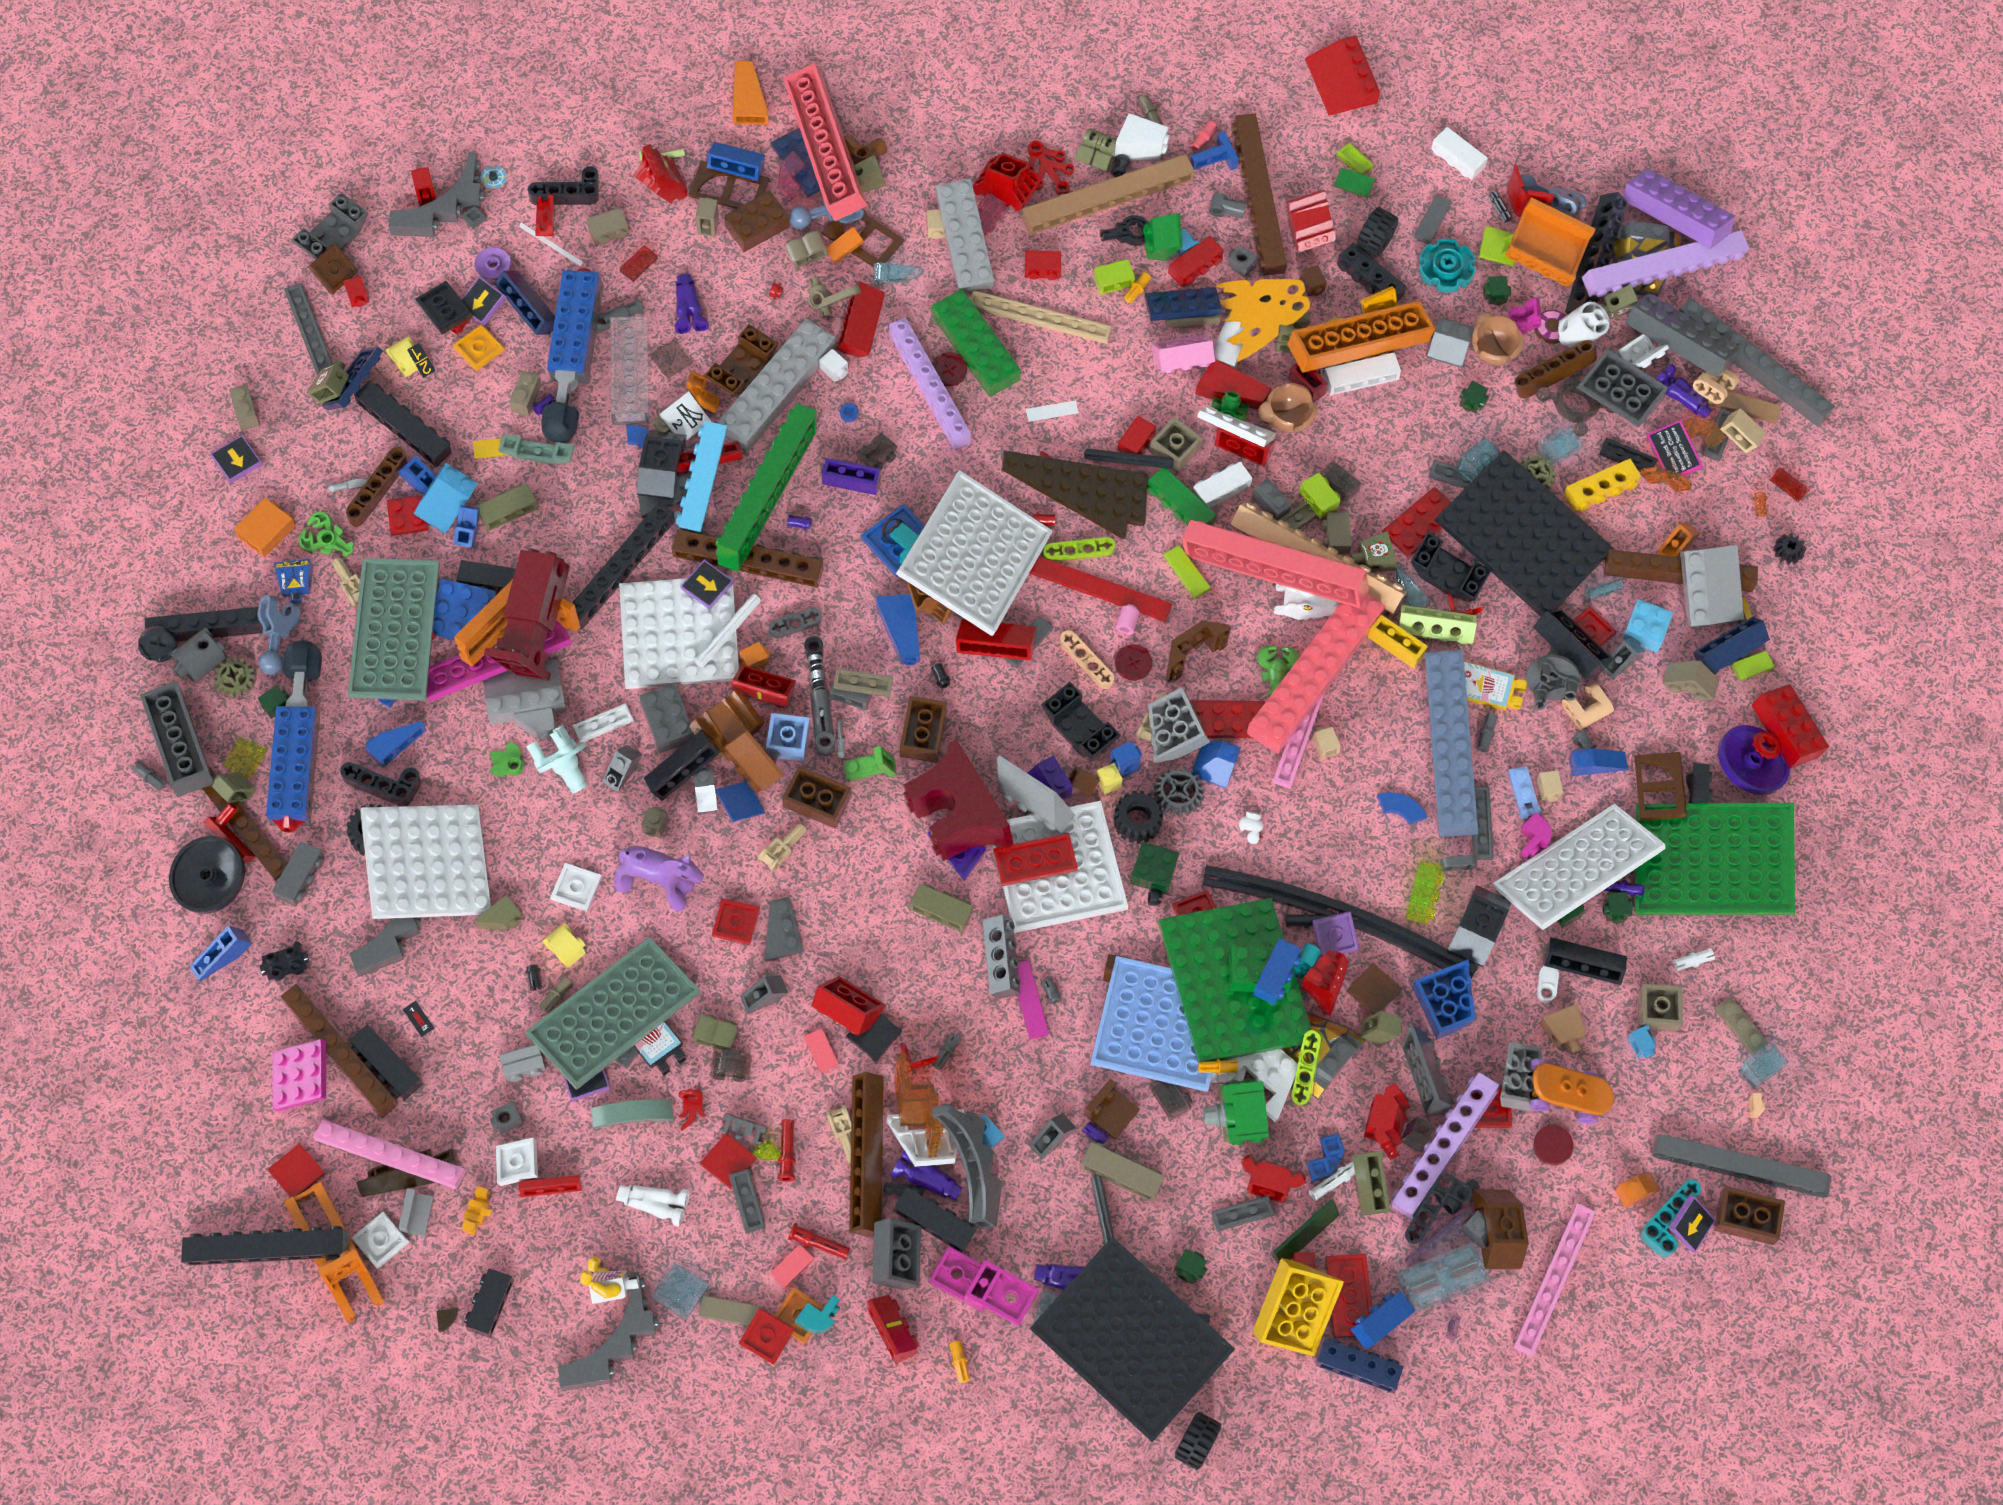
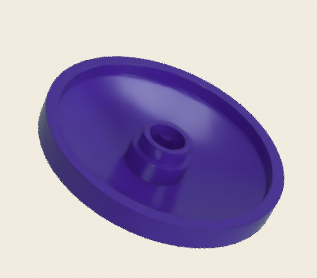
(1746, 766)

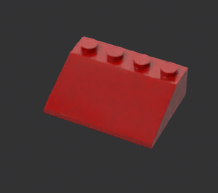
(1343, 76)

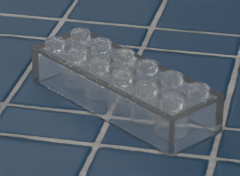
(630, 370)

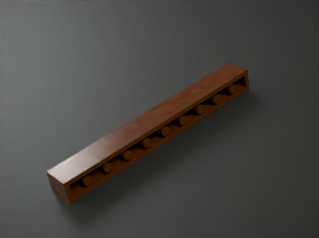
(1259, 193)

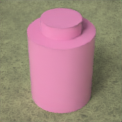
(1127, 619)

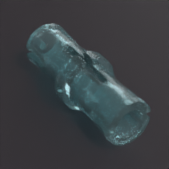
(1604, 589)

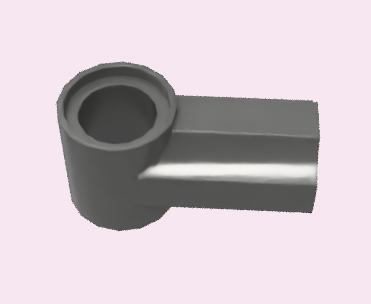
(1222, 206)

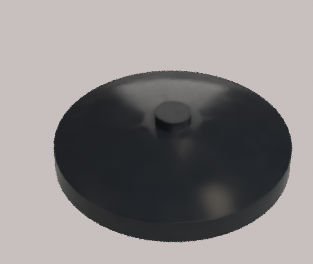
(207, 875)

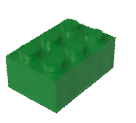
(1247, 966)

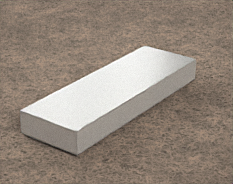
(603, 723)

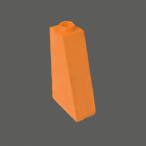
(748, 99)

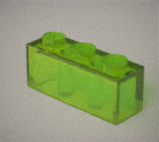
(1424, 892)

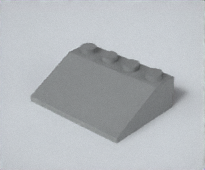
(1712, 585)
(514, 694)
(1032, 796)

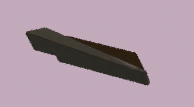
(388, 1179)

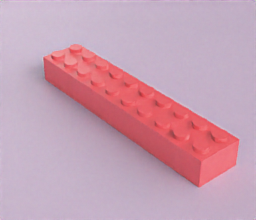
(825, 142)
(1276, 563)
(1313, 673)

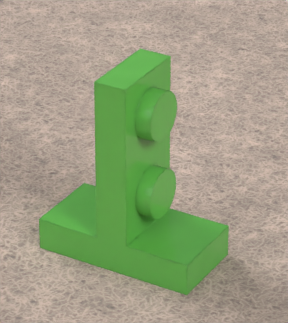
(871, 765)

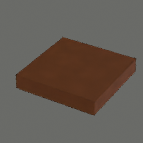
(332, 268)
(1374, 989)

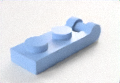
(1523, 791)

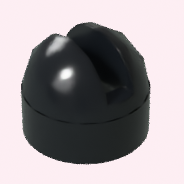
(1153, 898)

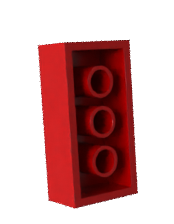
(1791, 724)

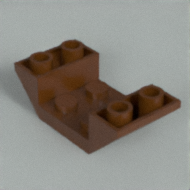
(744, 362)
(1211, 633)
(1504, 1227)

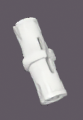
(1693, 959)

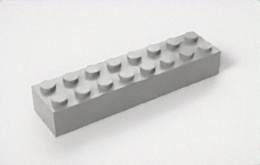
(777, 384)

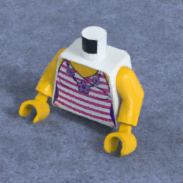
(607, 1284)

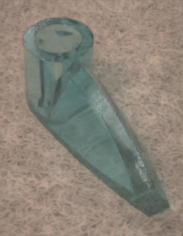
(893, 273)
(1414, 596)

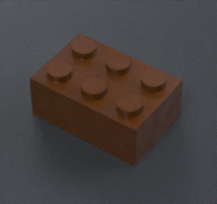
(756, 221)
(923, 729)
(816, 797)
(1749, 1215)

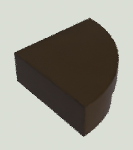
(446, 1318)

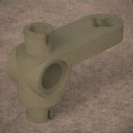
(818, 289)

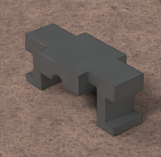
(749, 1127)

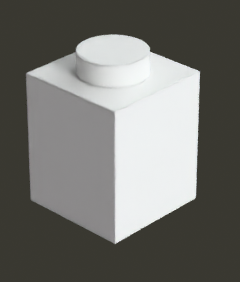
(834, 365)

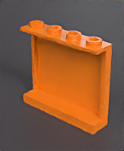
(1549, 242)

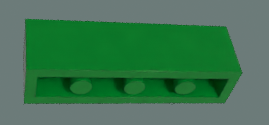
(1179, 498)

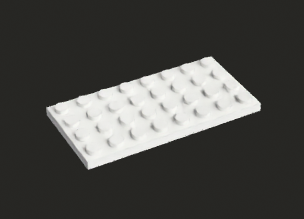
(1579, 866)

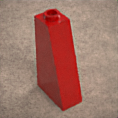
(1222, 378)

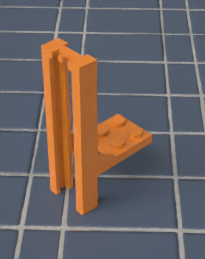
(491, 624)
(346, 1264)

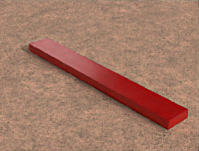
(1100, 588)

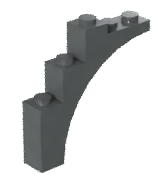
(424, 219)
(386, 947)
(977, 1160)
(595, 1368)

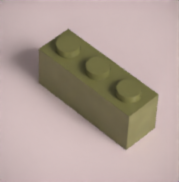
(507, 507)
(941, 907)
(1371, 1183)

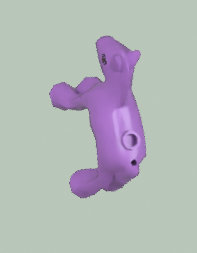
(658, 869)

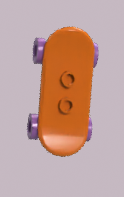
(1571, 1090)

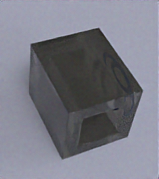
(1417, 1133)

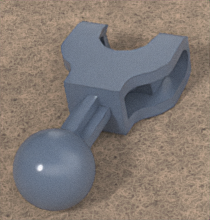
(1563, 197)
(801, 217)
(277, 627)

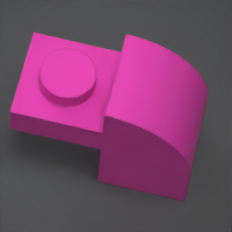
(1538, 832)

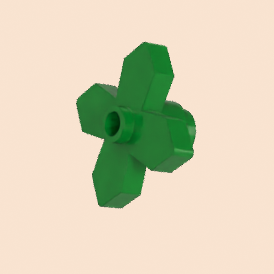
(1231, 405)

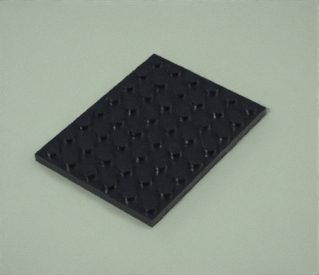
(1524, 534)
(1132, 1339)

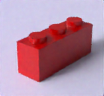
(1196, 262)

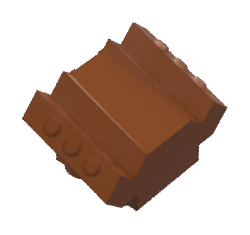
(925, 603)
(727, 718)

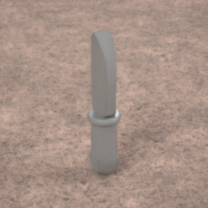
(358, 482)
(840, 741)

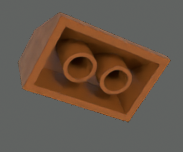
(751, 761)

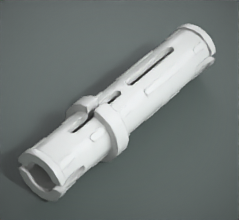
(1342, 1175)

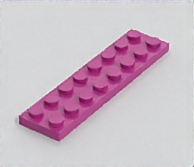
(456, 674)

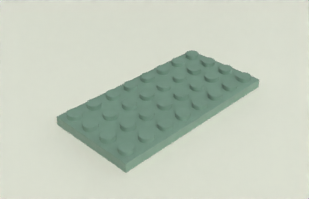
(394, 629)
(612, 1013)

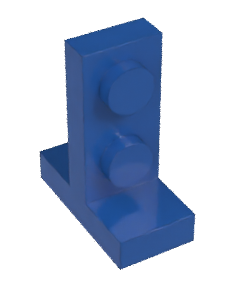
(1223, 151)

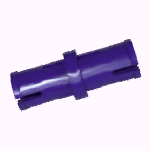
(1625, 886)

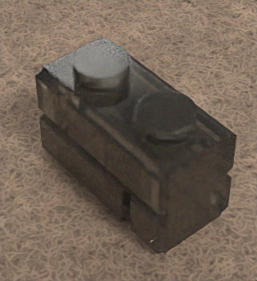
(1341, 481)
(1171, 1099)

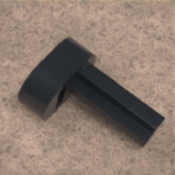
(1451, 1205)

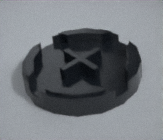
(157, 643)

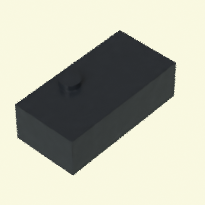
(1572, 642)

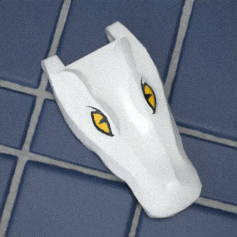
(1304, 605)

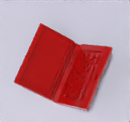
(1519, 197)

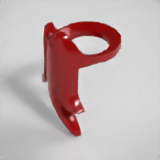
(1470, 611)
(914, 1065)
(691, 1102)

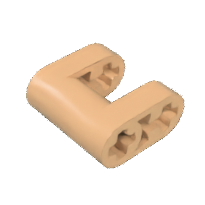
(1707, 381)
(1584, 717)

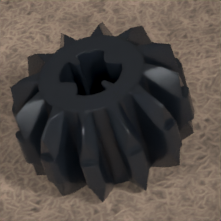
(1789, 548)

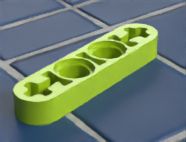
(1079, 551)
(1303, 1065)

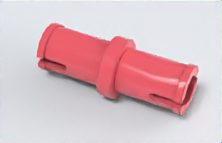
(1203, 136)

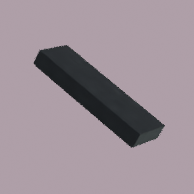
(1619, 453)

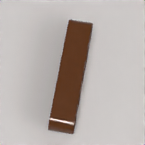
(1556, 368)
(373, 494)

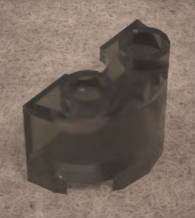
(878, 452)
(731, 1064)

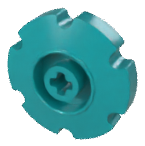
(1447, 265)

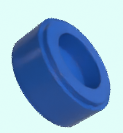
(849, 412)

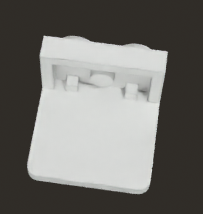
(1641, 351)

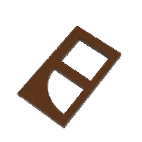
(705, 174)
(835, 229)
(1673, 765)

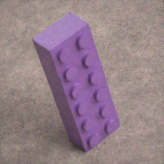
(1679, 208)

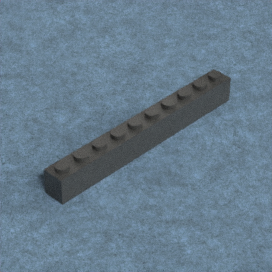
(1765, 369)

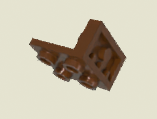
(1111, 1110)

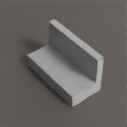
(415, 1213)

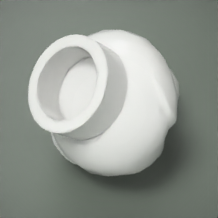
(1254, 824)

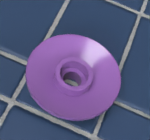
(490, 257)

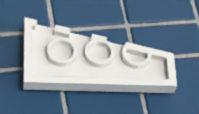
(1241, 428)

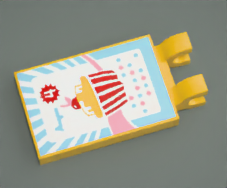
(1492, 687)

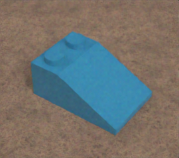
(444, 497)

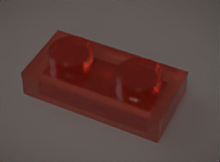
(638, 263)

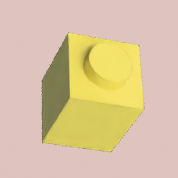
(1109, 778)

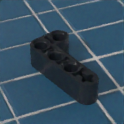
(564, 189)
(379, 781)
(1433, 1210)

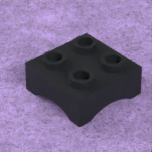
(1698, 783)

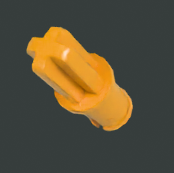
(1137, 287)
(1218, 1066)
(959, 1361)

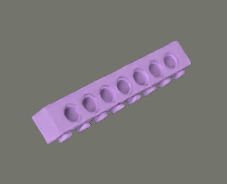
(929, 383)
(1487, 1089)

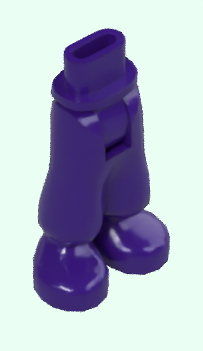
(688, 304)
(1682, 391)
(928, 1177)
(1056, 1275)

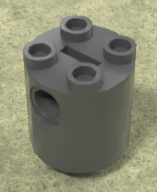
(198, 656)

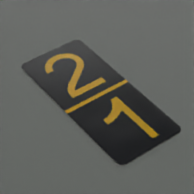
(421, 360)

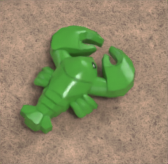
(326, 537)
(1277, 668)

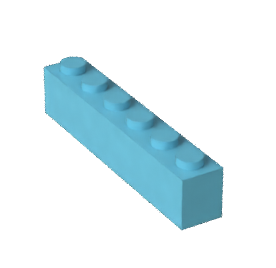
(702, 478)

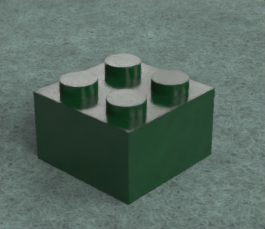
(1154, 868)

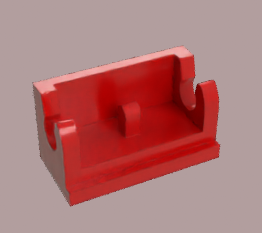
(545, 217)

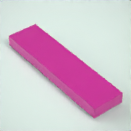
(1030, 1003)

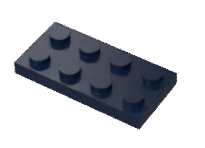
(794, 142)
(1183, 303)
(357, 373)

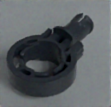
(1123, 234)

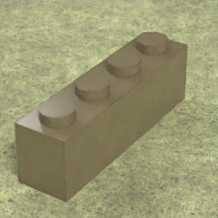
(1122, 1171)

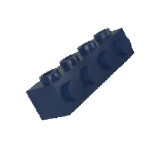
(526, 302)
(1733, 645)
(1359, 1365)

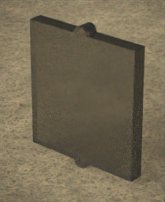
(670, 359)

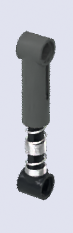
(819, 697)

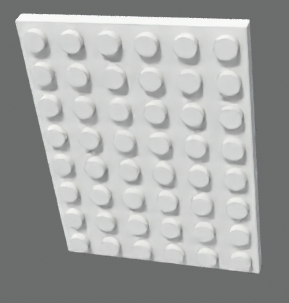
(974, 553)

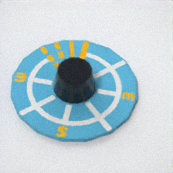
(493, 177)

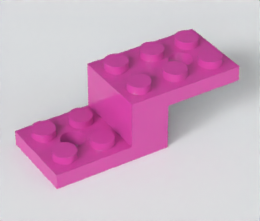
(983, 1286)

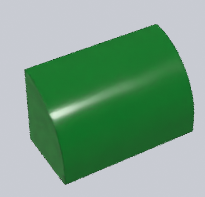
(1354, 182)

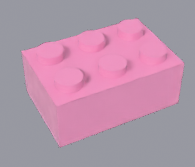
(1183, 353)

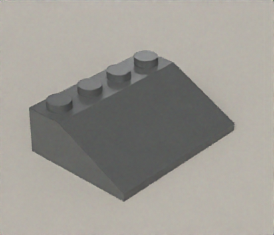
(1623, 388)
(1426, 1072)

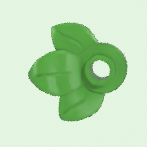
(505, 759)

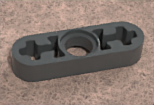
(798, 616)

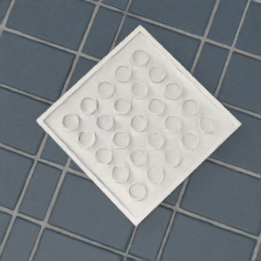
(667, 633)
(425, 861)
(1070, 896)

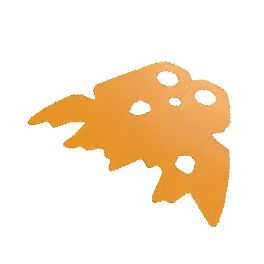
(1262, 315)

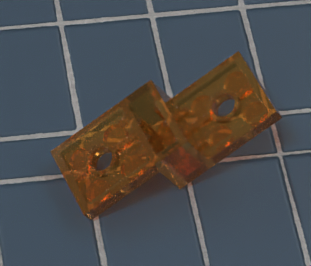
(916, 1105)

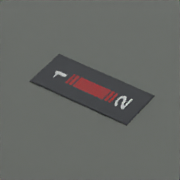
(418, 1018)

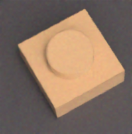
(1756, 1105)

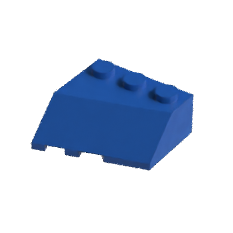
(1446, 999)

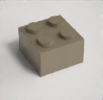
(1176, 442)
(1660, 1007)

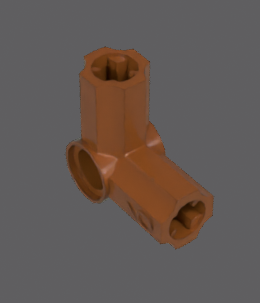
(860, 152)

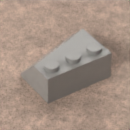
(1175, 727)
(1518, 1076)

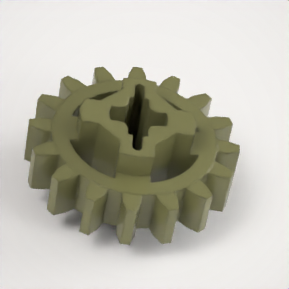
(1542, 467)
(224, 677)

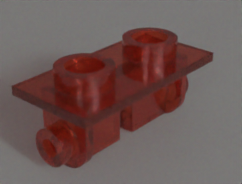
(1789, 484)

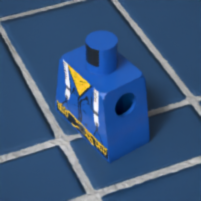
(294, 578)

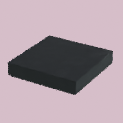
(877, 1038)

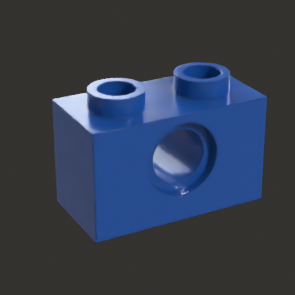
(1126, 758)

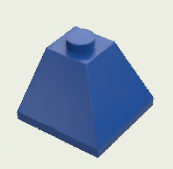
(1216, 762)

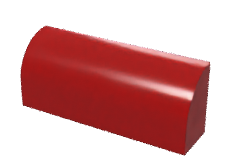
(861, 321)
(1008, 641)

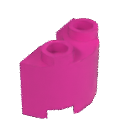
(1528, 316)

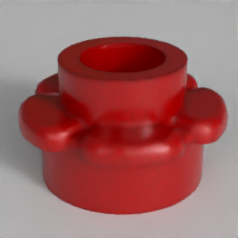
(776, 290)

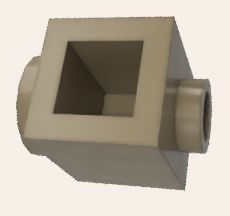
(654, 822)

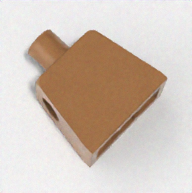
(1565, 1028)

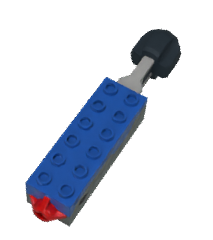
(571, 348)
(295, 743)

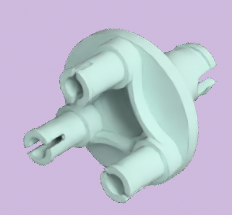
(562, 761)

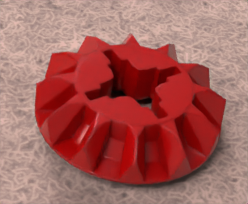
(1769, 741)

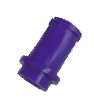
(538, 406)
(799, 522)
(1095, 1134)

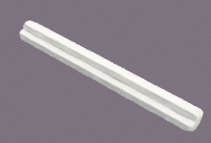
(727, 630)

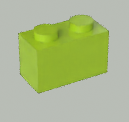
(1113, 276)
(1319, 495)

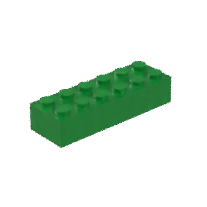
(976, 342)

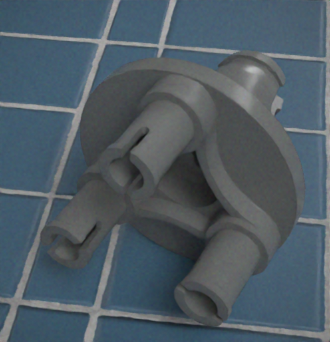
(1552, 679)

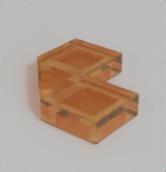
(1708, 430)
(1659, 475)

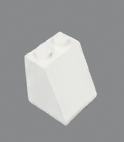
(1142, 140)

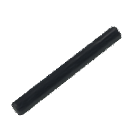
(1129, 458)

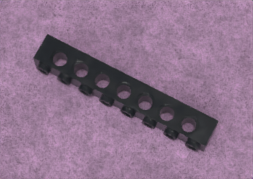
(1600, 246)
(623, 563)

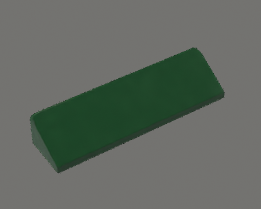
(1306, 1232)

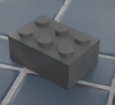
(666, 718)
(896, 1254)

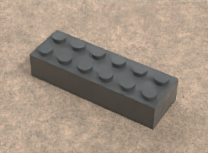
(1683, 335)
(177, 739)

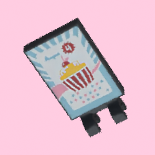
(659, 1046)

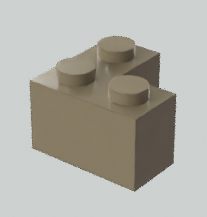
(1691, 677)

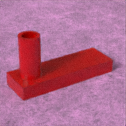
(219, 828)
(549, 1186)

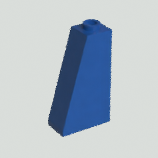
(901, 625)

